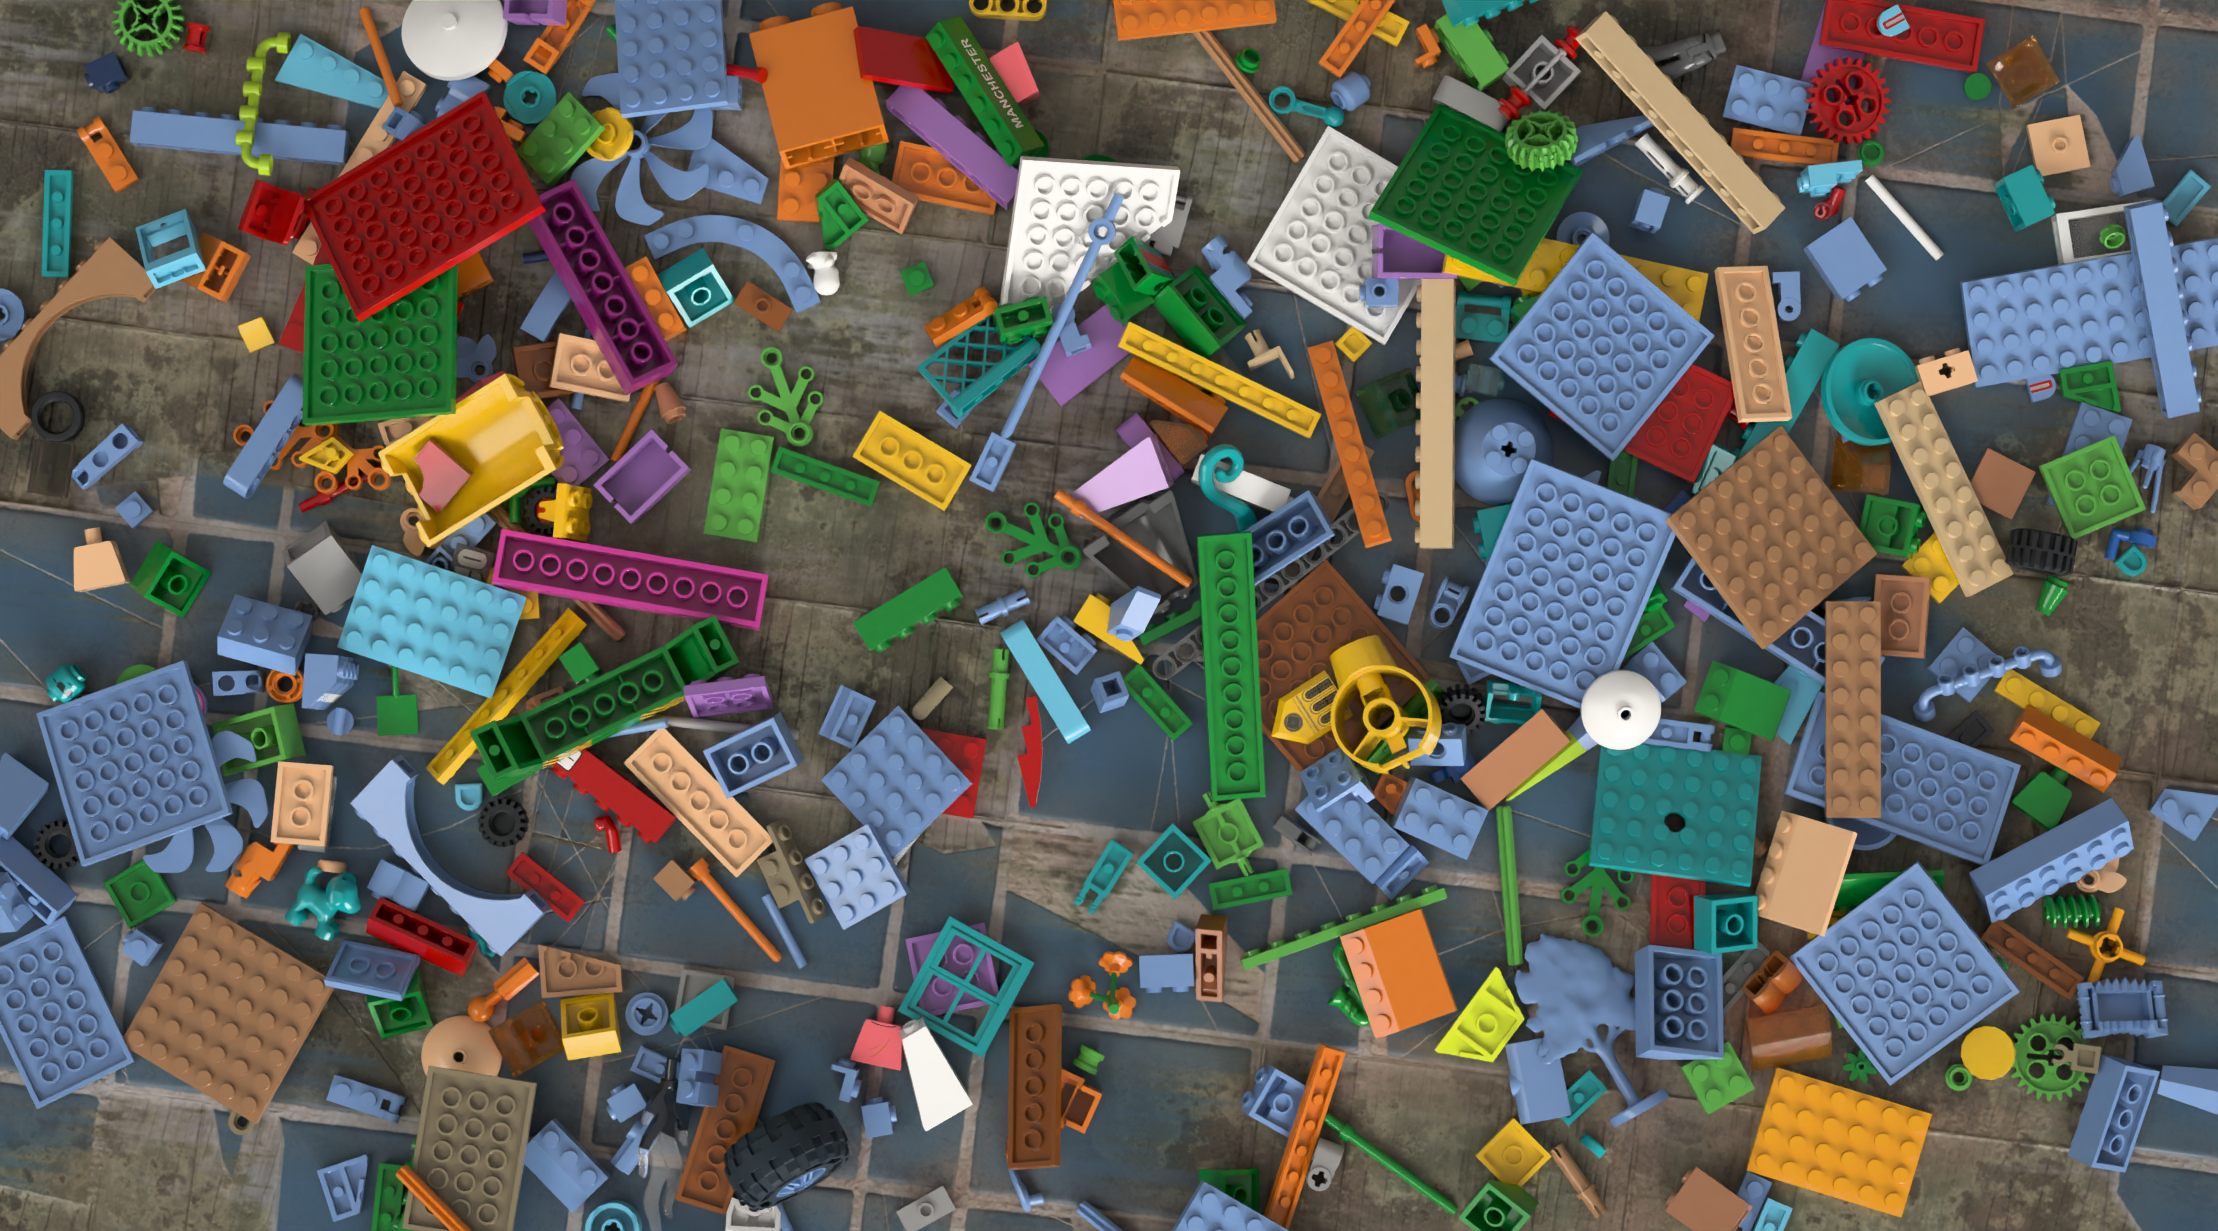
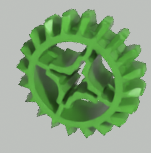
(163, 37)
(1541, 140)

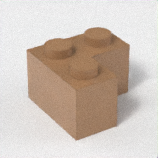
(2202, 463)

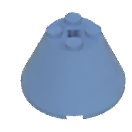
(1479, 461)

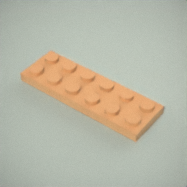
(1753, 344)
(699, 801)

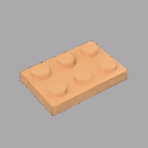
(583, 369)
(302, 804)

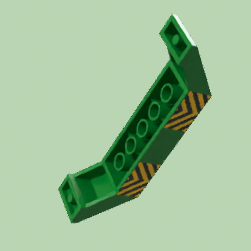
(605, 703)

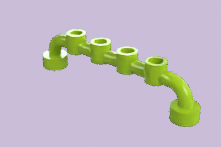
(253, 90)

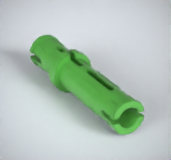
(998, 688)

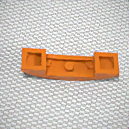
(556, 38)

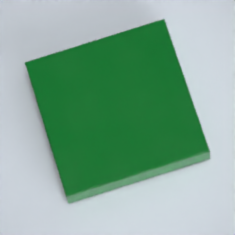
(139, 893)

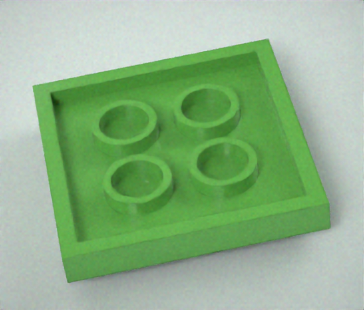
(2092, 487)

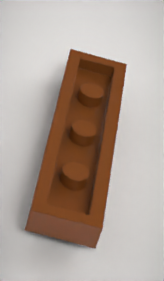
(2032, 958)

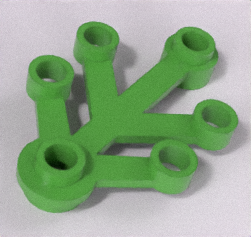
(788, 401)

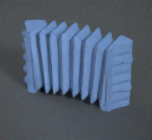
(2122, 1008)

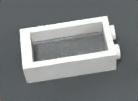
(2079, 233)

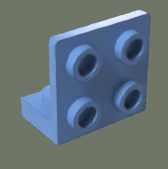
(1334, 778)

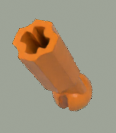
(505, 988)

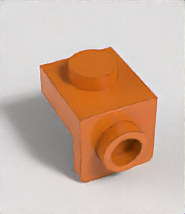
(1428, 40)
(498, 71)

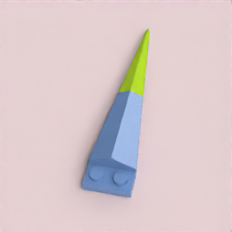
(1649, 663)

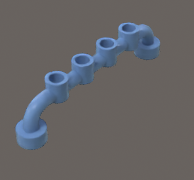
(2049, 665)

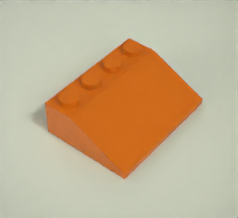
(1398, 973)

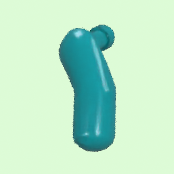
(481, 943)

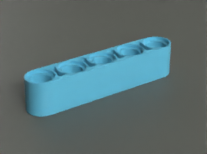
(1045, 681)

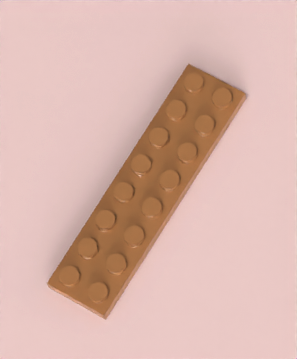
(1853, 709)

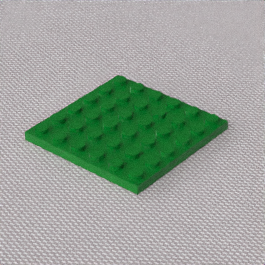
(1471, 198)
(385, 365)

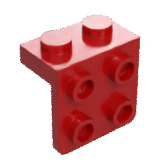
(271, 213)

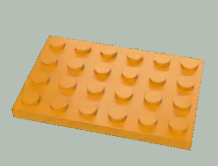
(1838, 1142)

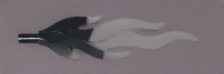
(661, 1145)

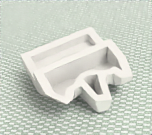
(746, 1219)

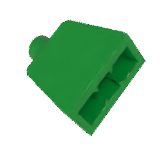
(2043, 797)

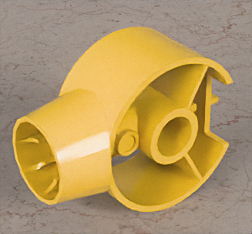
(1362, 668)

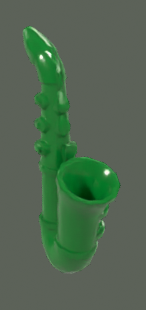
(1350, 1002)

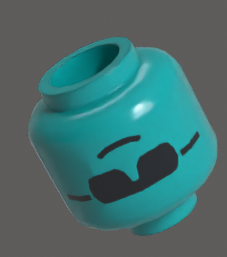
(66, 683)

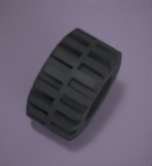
(2041, 551)

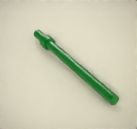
(1348, 1132)

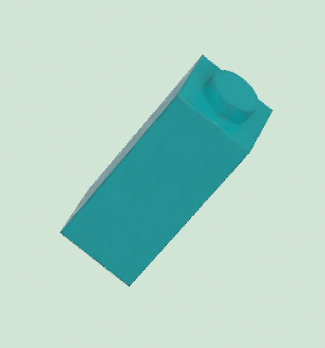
(703, 1008)

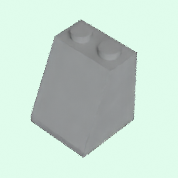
(324, 567)

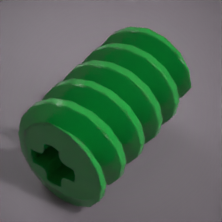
(2071, 910)

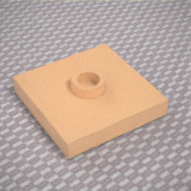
(2058, 145)

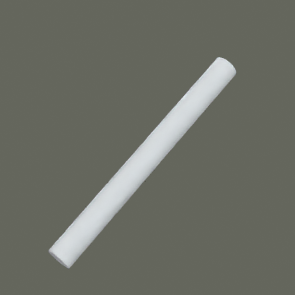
(1904, 217)

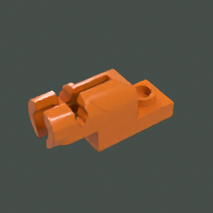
(258, 862)

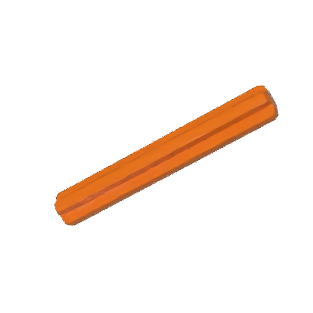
(430, 1199)

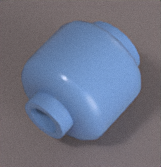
(1351, 91)

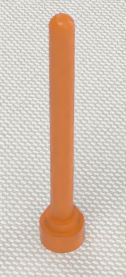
(701, 872)

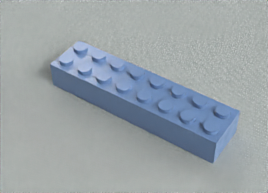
(1799, 646)

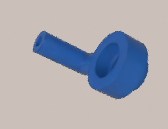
(2140, 537)

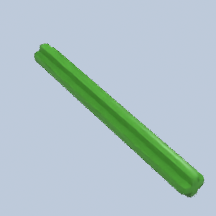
(1509, 885)

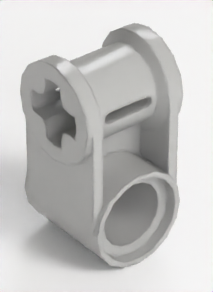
(1325, 1159)

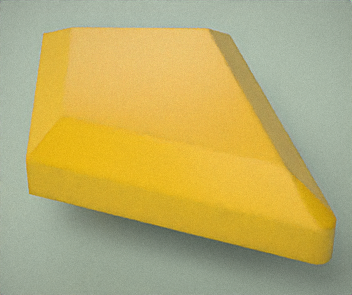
(328, 456)

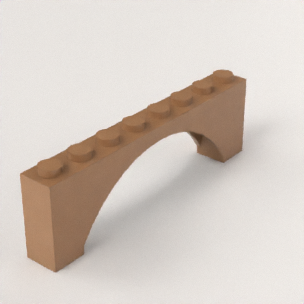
(106, 274)

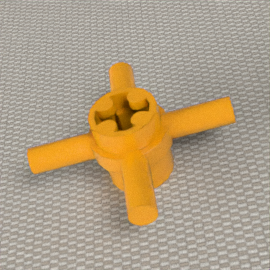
(2096, 941)

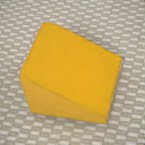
(256, 334)

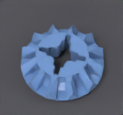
(634, 1017)

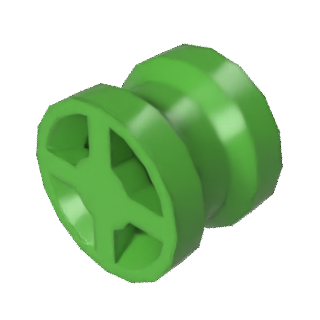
(1088, 1059)

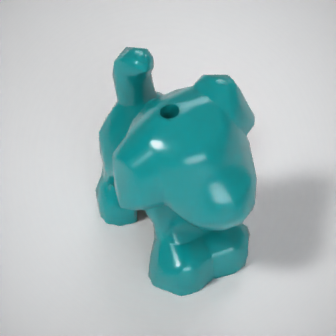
(339, 895)

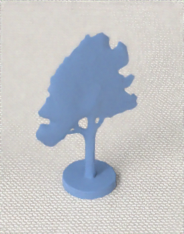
(1574, 996)

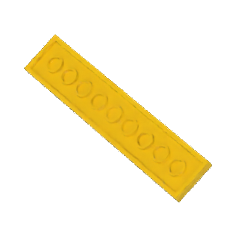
(1680, 284)

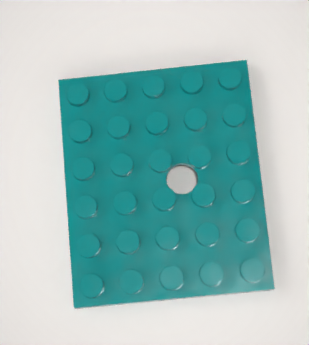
(1708, 789)

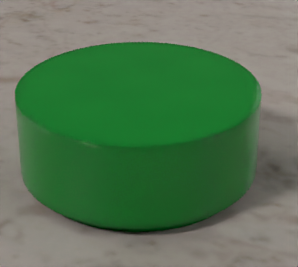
(1977, 86)

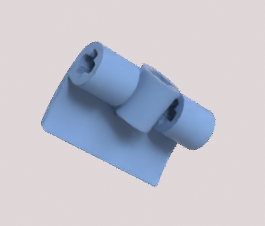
(1536, 1087)

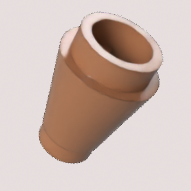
(669, 403)

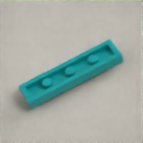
(57, 223)

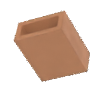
(1706, 1204)

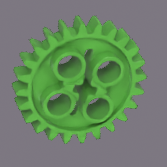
(2049, 1081)

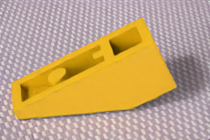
(1095, 619)

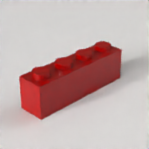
(421, 937)

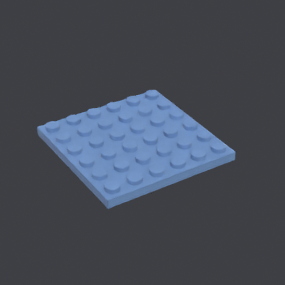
(1601, 346)
(134, 763)
(1904, 973)

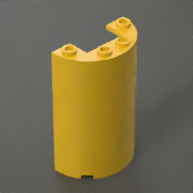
(497, 435)

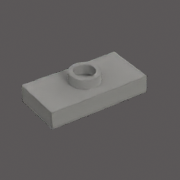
(926, 1209)

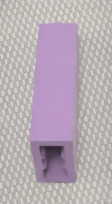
(1130, 477)

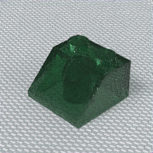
(1390, 403)

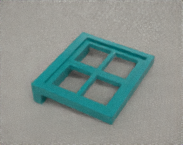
(999, 1005)

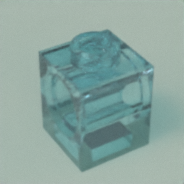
(1484, 380)

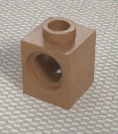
(676, 881)

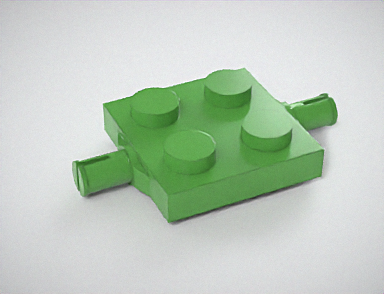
(1228, 833)

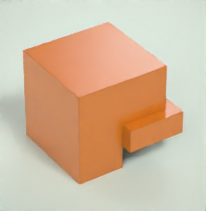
(1077, 1101)

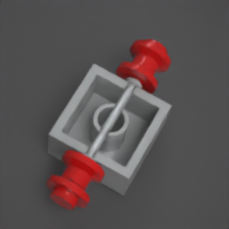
(1541, 74)

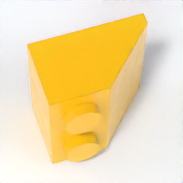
(590, 1026)

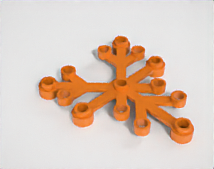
(356, 462)

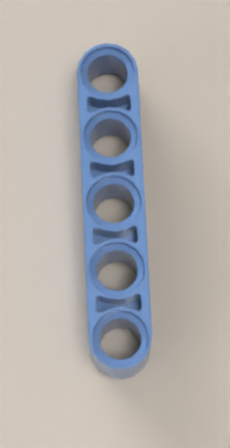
(267, 439)

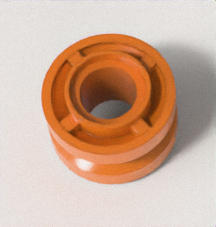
(274, 688)

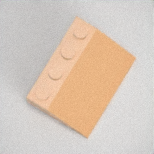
(1803, 872)

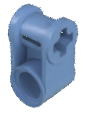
(1447, 601)

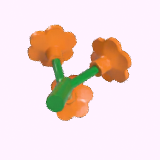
(1117, 1002)

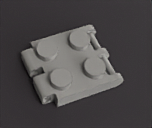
(1170, 236)

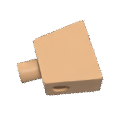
(98, 563)

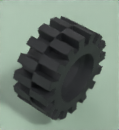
(1464, 696)
(491, 834)
(44, 846)

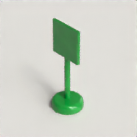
(397, 712)

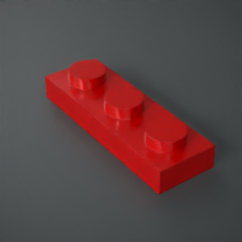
(553, 891)

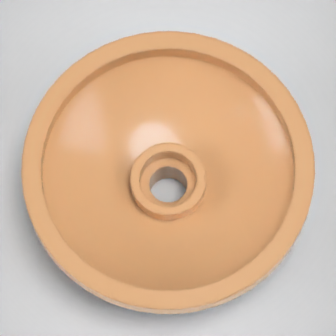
(463, 1036)

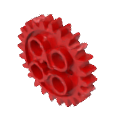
(1866, 88)

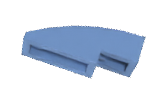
(547, 310)

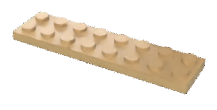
(1943, 489)

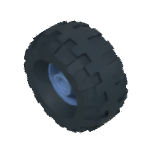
(786, 1156)

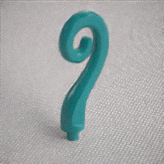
(1242, 512)

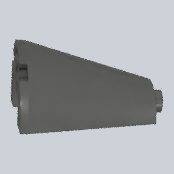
(1157, 527)

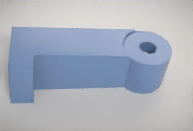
(106, 455)

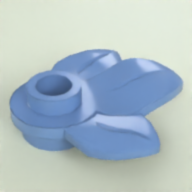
(472, 355)

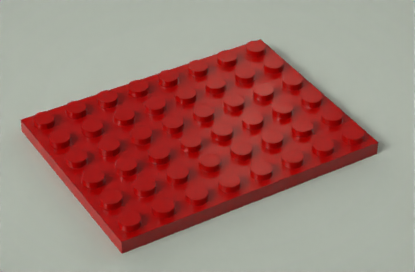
(422, 205)

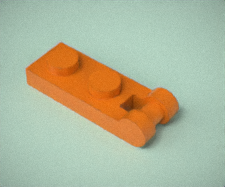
(108, 155)
(961, 317)

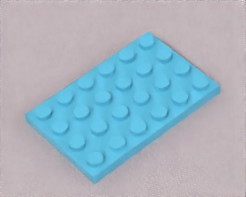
(431, 621)

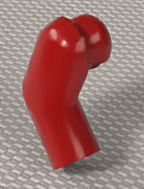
(611, 831)

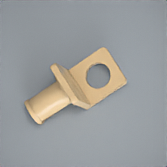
(1265, 355)

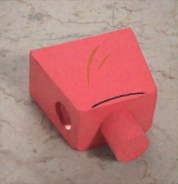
(880, 1041)

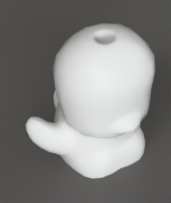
(826, 274)

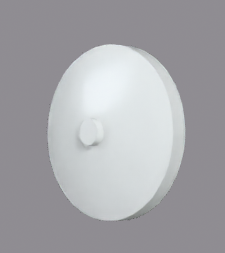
(453, 36)

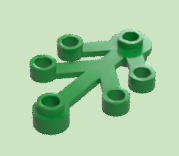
(1038, 542)
(1598, 879)

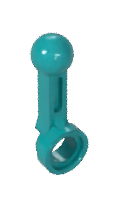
(1332, 116)

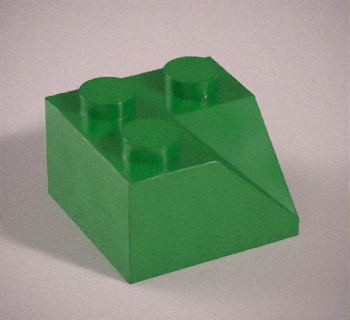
(1498, 1207)

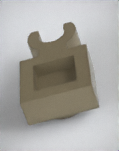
(2081, 1058)

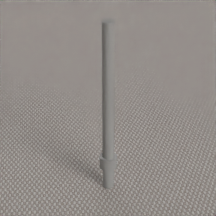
(712, 725)

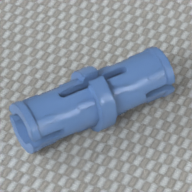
(1002, 606)

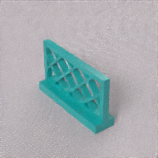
(990, 380)

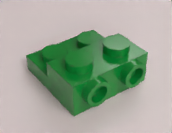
(1892, 525)

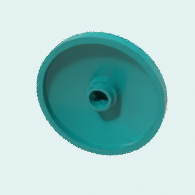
(1859, 378)

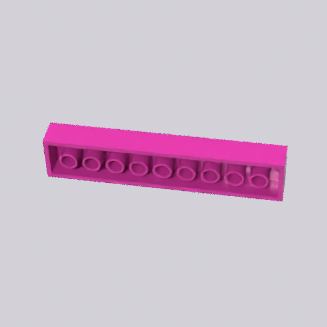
(629, 579)

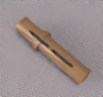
(1578, 1180)

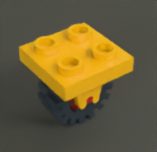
(560, 511)

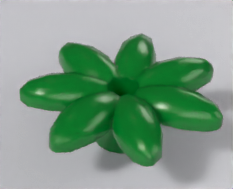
(1854, 1066)

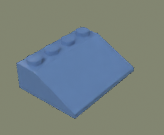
(1678, 1004)

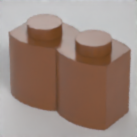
(1772, 982)

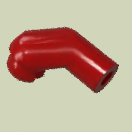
(1831, 205)

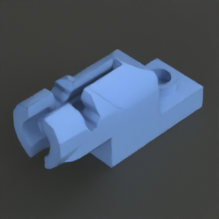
(1230, 275)

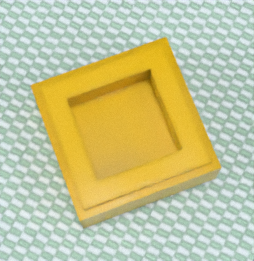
(1353, 344)

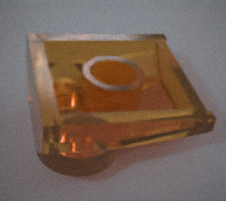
(2023, 72)

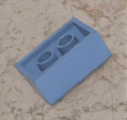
(564, 1165)

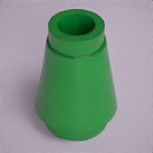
(2051, 594)

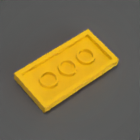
(912, 461)

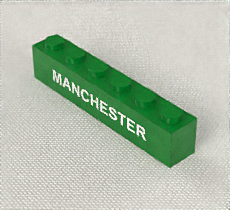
(984, 90)

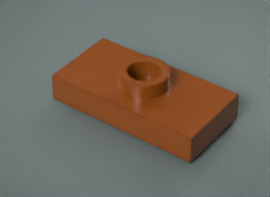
(763, 306)

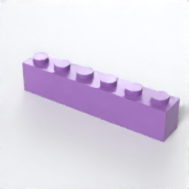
(955, 142)

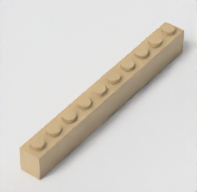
(1680, 122)
(1437, 414)

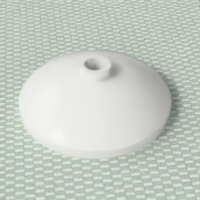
(1609, 697)

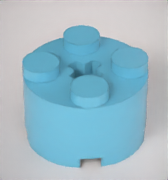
(614, 1211)

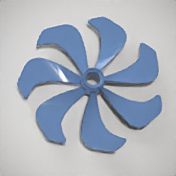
(674, 182)
(225, 837)

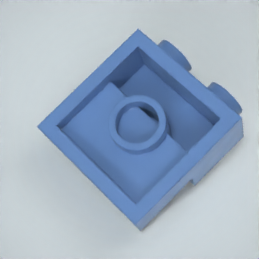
(1273, 1099)

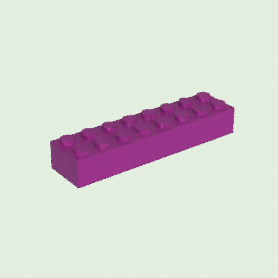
(601, 289)

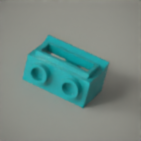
(1510, 713)

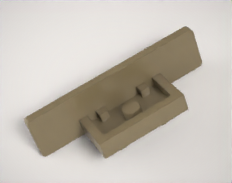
(788, 874)

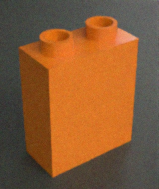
(816, 86)

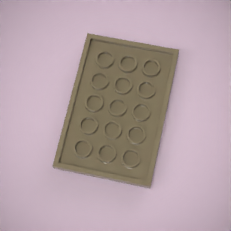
(471, 1148)

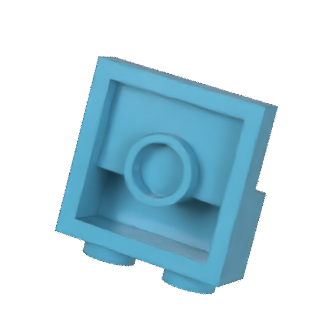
(1823, 177)

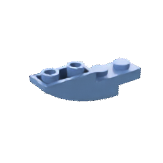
(469, 535)

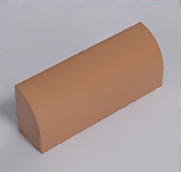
(1516, 759)

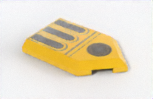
(1306, 710)

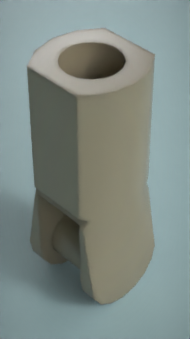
(931, 698)

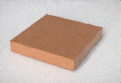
(2000, 483)

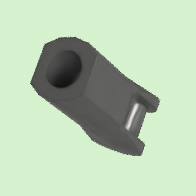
(1293, 830)

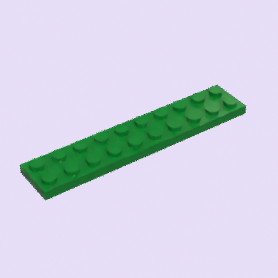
(1231, 665)

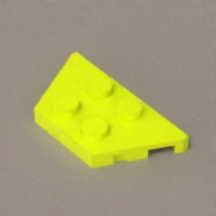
(1484, 1023)

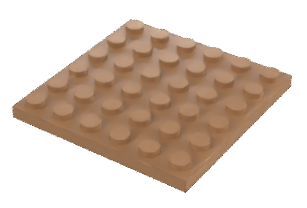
(1771, 537)
(228, 1013)

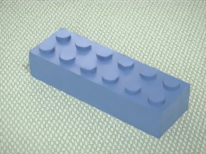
(2052, 860)

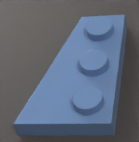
(729, 173)

